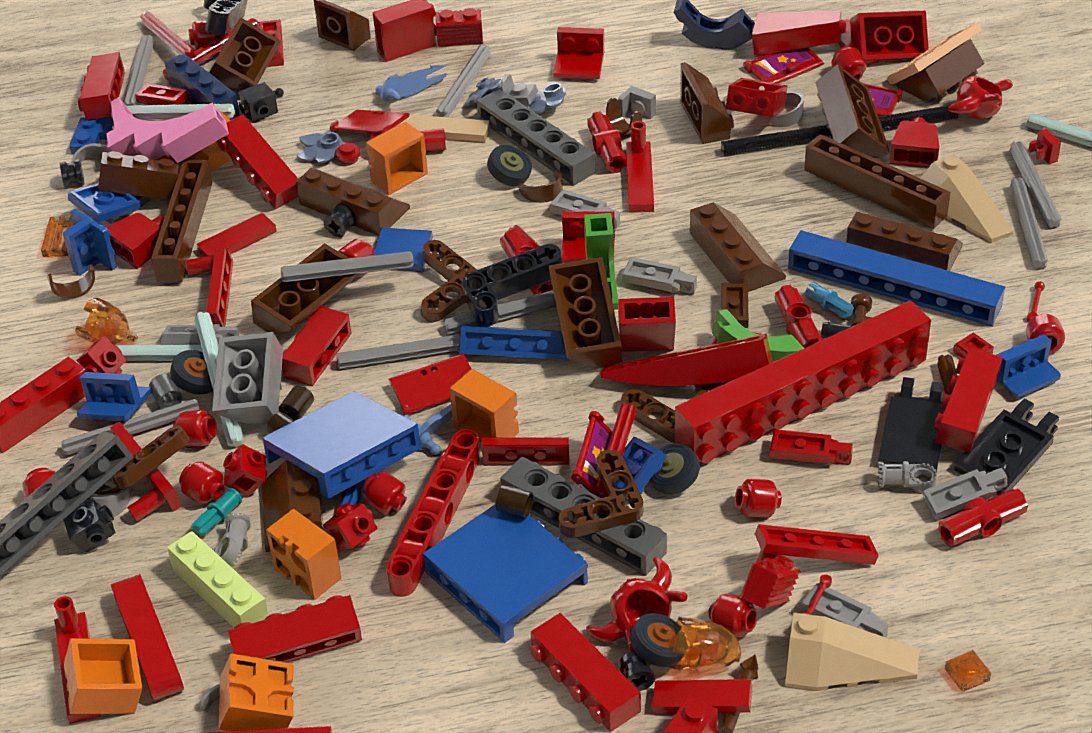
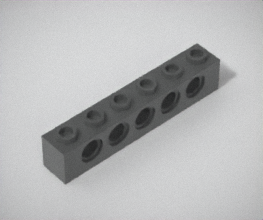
(537, 137)
(60, 496)
(630, 543)

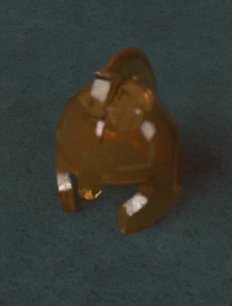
(105, 321)
(705, 645)

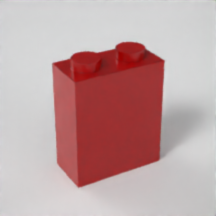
(404, 28)
(647, 323)

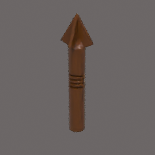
(748, 671)

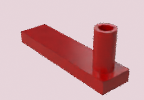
(639, 170)
(221, 266)
(163, 490)
(814, 544)
(69, 626)

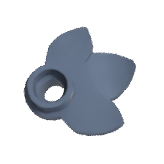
(484, 87)
(550, 97)
(319, 147)

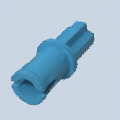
(829, 300)

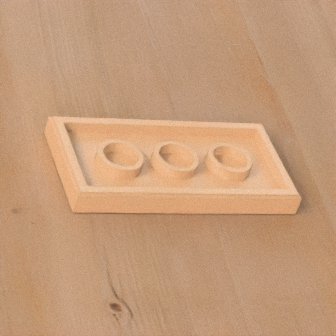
(933, 54)

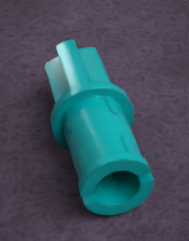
(216, 512)

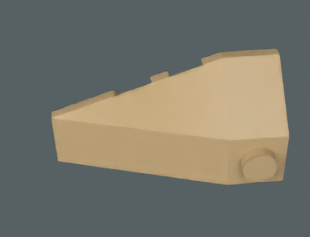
(968, 199)
(836, 653)

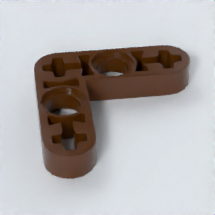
(454, 279)
(648, 405)
(151, 457)
(613, 504)

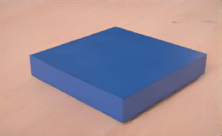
(102, 204)
(404, 240)

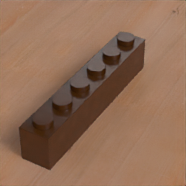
(877, 181)
(182, 221)

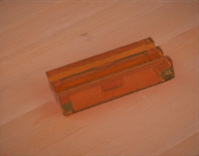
(50, 231)

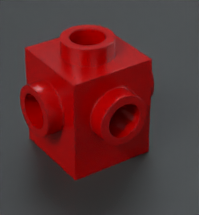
(102, 358)
(244, 470)
(351, 525)

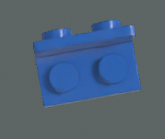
(88, 243)
(1027, 367)
(111, 396)

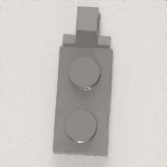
(575, 202)
(658, 276)
(189, 335)
(958, 492)
(845, 610)

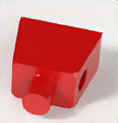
(915, 144)
(135, 238)

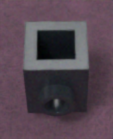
(258, 102)

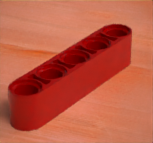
(151, 644)

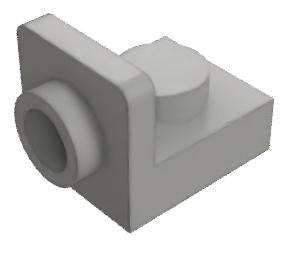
(521, 92)
(637, 100)

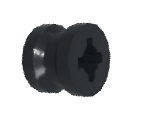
(72, 172)
(340, 220)
(637, 671)

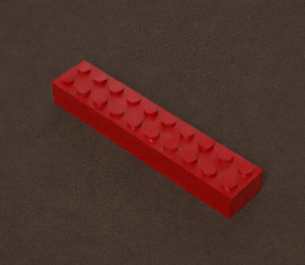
(803, 382)

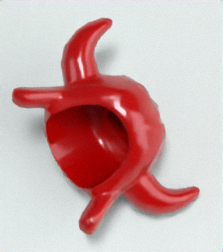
(979, 97)
(635, 600)

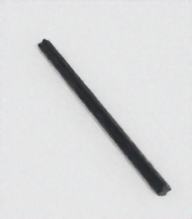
(813, 132)

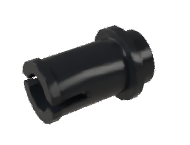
(830, 329)

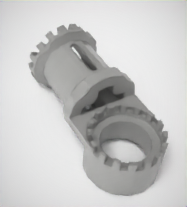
(905, 475)
(235, 538)

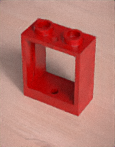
(748, 98)

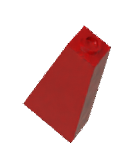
(796, 30)

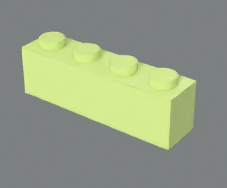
(216, 581)

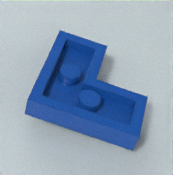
(90, 132)
(642, 461)

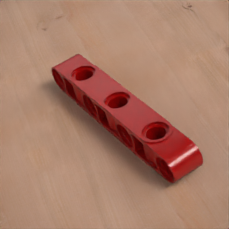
(433, 512)

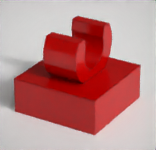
(1046, 146)

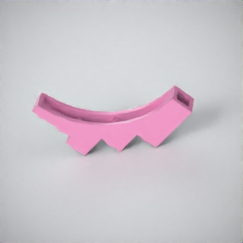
(171, 137)

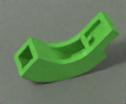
(599, 243)
(727, 329)

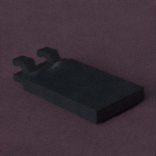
(910, 427)
(1010, 444)

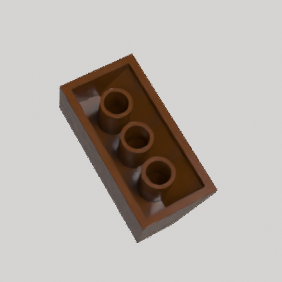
(851, 112)
(372, 209)
(903, 241)
(733, 247)
(289, 303)
(586, 313)

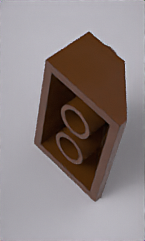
(244, 56)
(944, 73)
(704, 106)
(137, 175)
(287, 490)

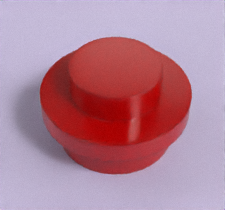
(348, 153)

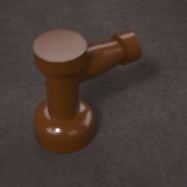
(862, 304)

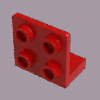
(579, 53)
(574, 234)

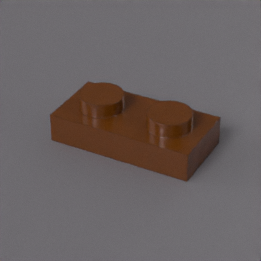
(735, 299)

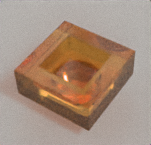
(967, 671)

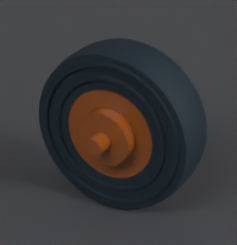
(191, 372)
(655, 638)

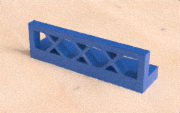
(512, 342)

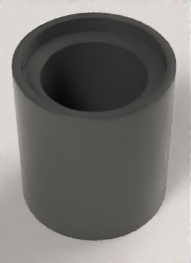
(165, 391)

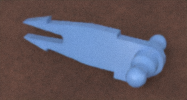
(408, 84)
(432, 426)

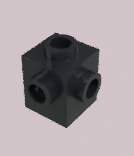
(89, 525)

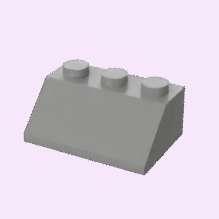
(248, 377)

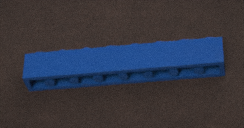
(896, 278)

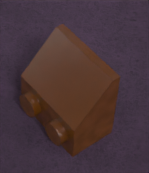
(341, 25)

